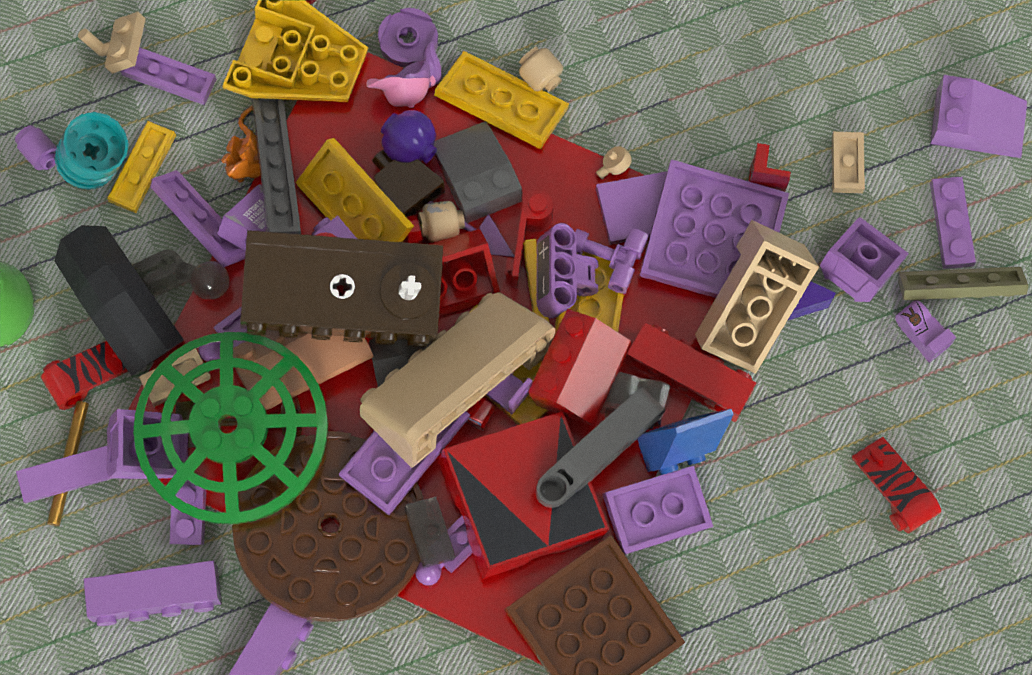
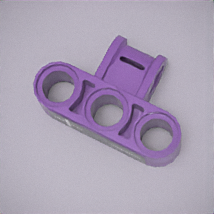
(573, 276)

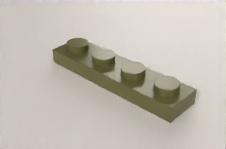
(962, 283)

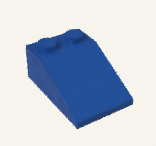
(683, 441)

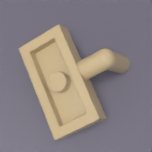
(124, 42)

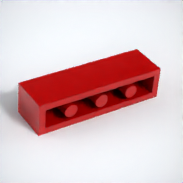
(690, 371)

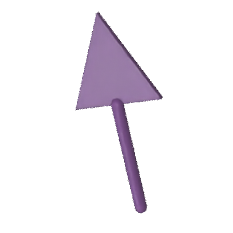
(492, 235)

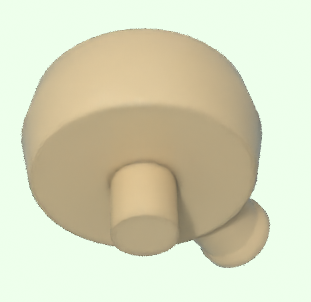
(615, 162)

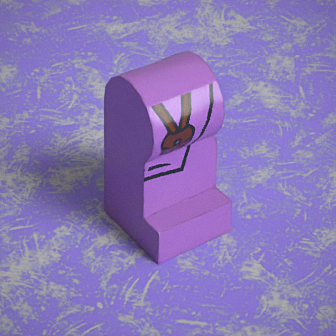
(924, 330)

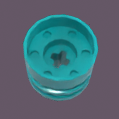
(96, 136)

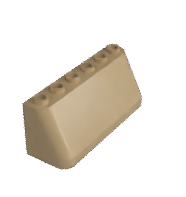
(454, 374)

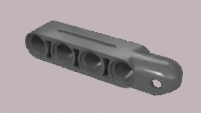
(599, 448)

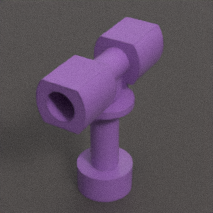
(621, 258)

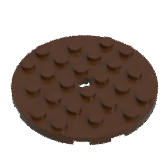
(318, 571)

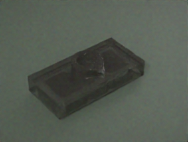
(429, 532)

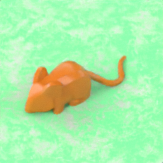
(243, 154)

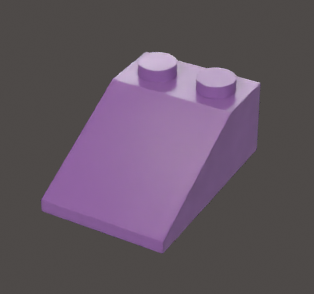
(978, 117)

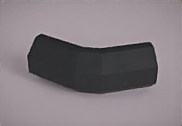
(115, 297)

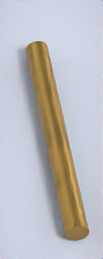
(71, 449)

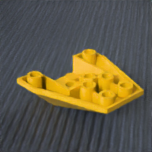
(296, 55)

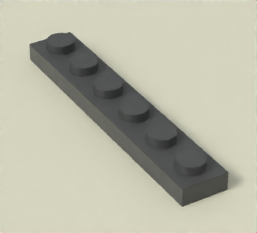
(275, 166)

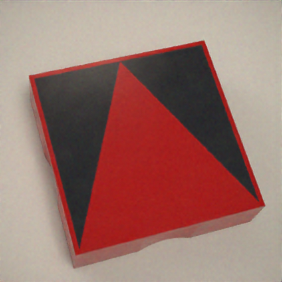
(495, 491)

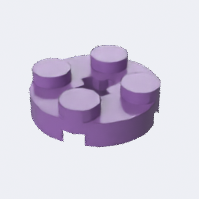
(400, 24)

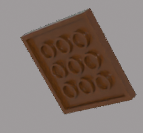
(595, 618)

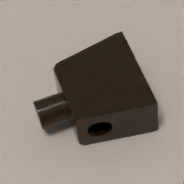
(407, 183)

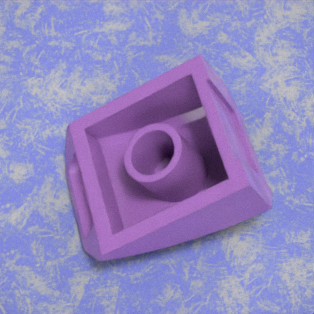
(862, 261)
(121, 452)

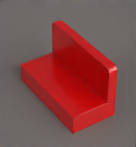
(766, 176)

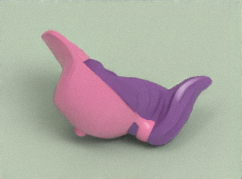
(412, 82)

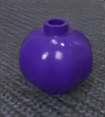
(409, 137)

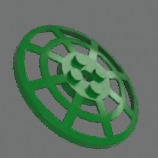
(243, 441)

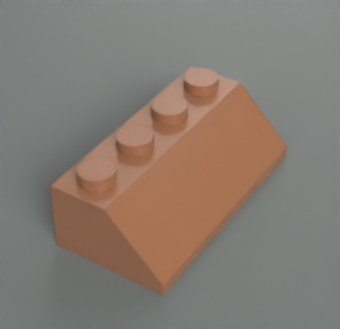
(322, 358)

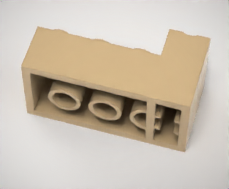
(756, 297)

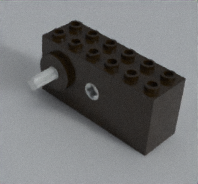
(387, 287)

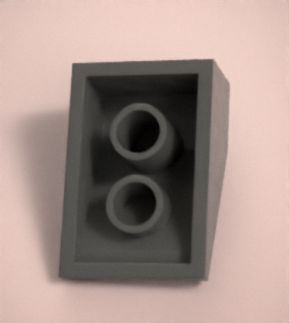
(478, 172)

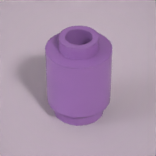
(36, 147)

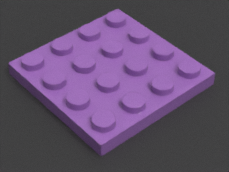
(701, 224)

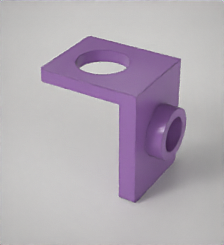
(510, 393)

